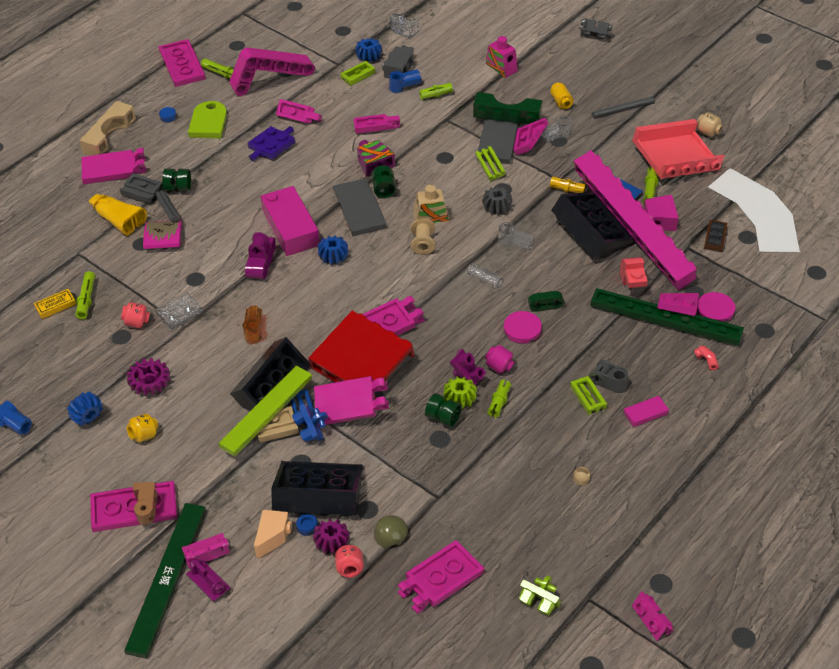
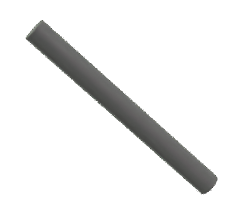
(621, 107)

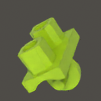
(548, 600)

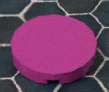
(716, 306)
(522, 327)

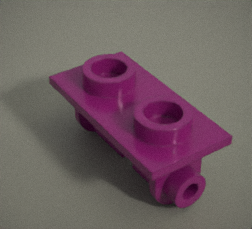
(207, 579)

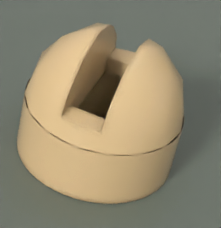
(581, 476)

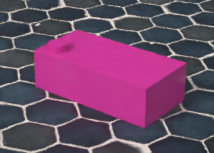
(290, 220)

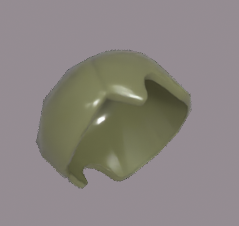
(390, 531)

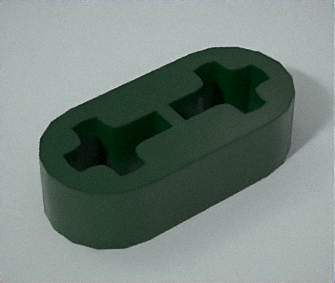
(545, 301)

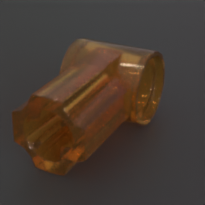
(253, 324)

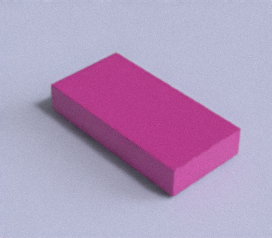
(646, 411)

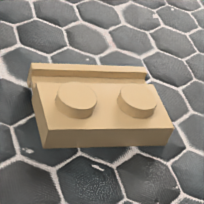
(279, 426)

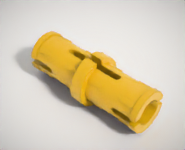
(567, 185)

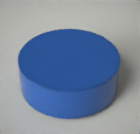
(167, 114)
(306, 524)

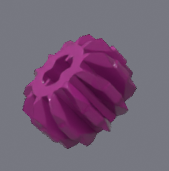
(331, 536)

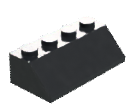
(268, 372)

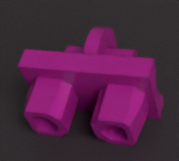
(465, 367)

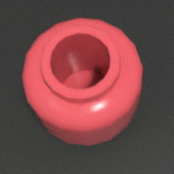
(135, 315)
(349, 561)

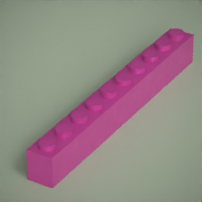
(635, 220)

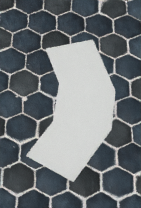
(762, 206)

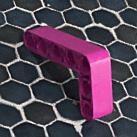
(267, 60)

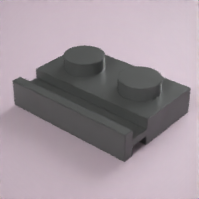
(141, 188)

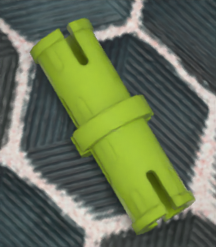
(435, 91)
(499, 398)

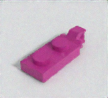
(297, 111)
(375, 123)

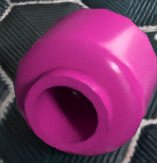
(499, 359)

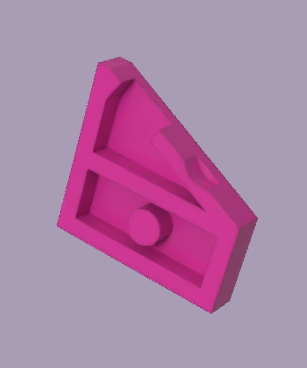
(528, 136)
(679, 302)

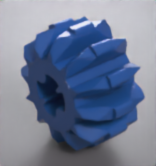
(368, 50)
(332, 249)
(85, 408)

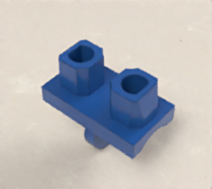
(306, 415)

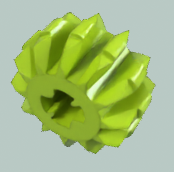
(460, 391)

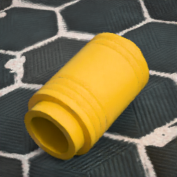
(561, 95)

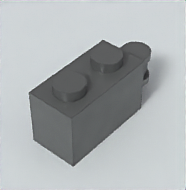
(398, 60)

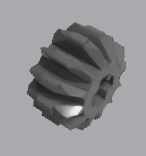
(497, 200)

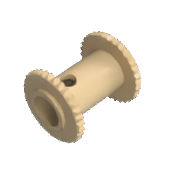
(422, 229)

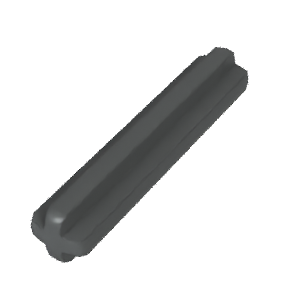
(167, 206)

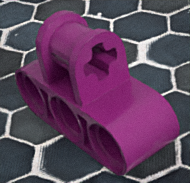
(260, 256)

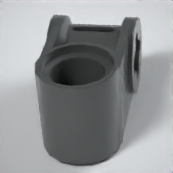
(610, 376)

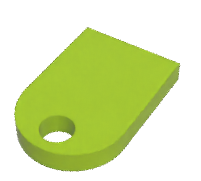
(207, 121)

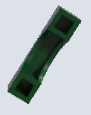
(525, 112)

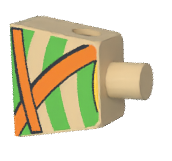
(430, 205)

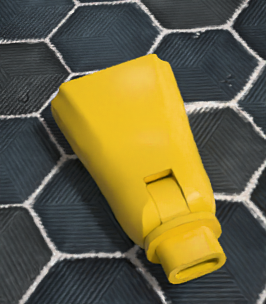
(118, 213)

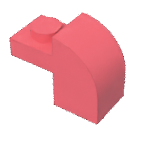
(633, 272)

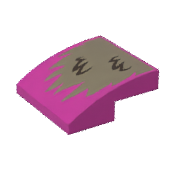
(162, 234)

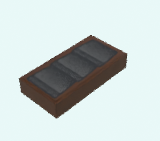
(715, 235)

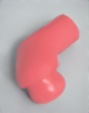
(709, 355)

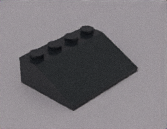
(591, 224)
(317, 488)

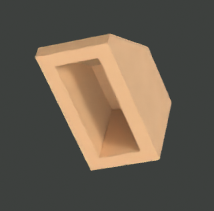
(272, 531)

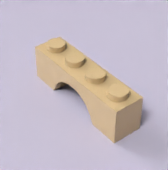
(117, 117)

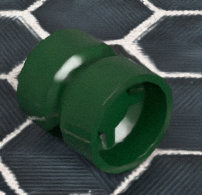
(383, 181)
(182, 183)
(445, 411)

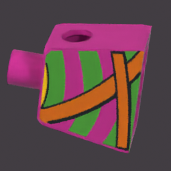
(502, 57)

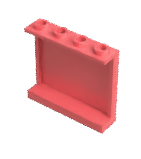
(675, 149)

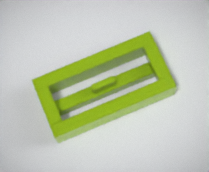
(357, 73)
(485, 153)
(592, 406)

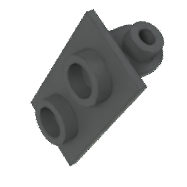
(589, 27)

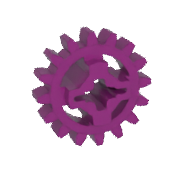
(148, 376)

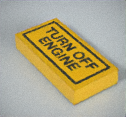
(55, 303)

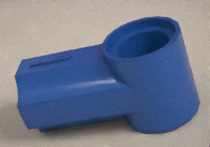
(399, 80)
(13, 419)

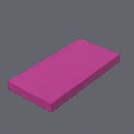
(181, 62)
(116, 507)

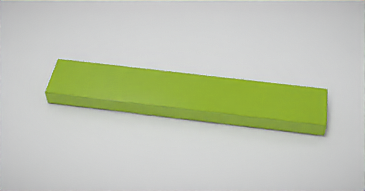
(265, 411)

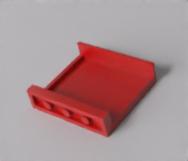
(359, 350)

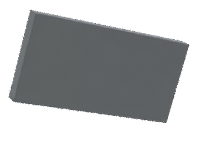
(500, 137)
(359, 207)

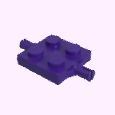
(271, 143)

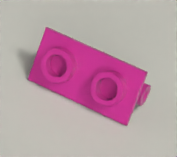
(207, 549)
(649, 613)

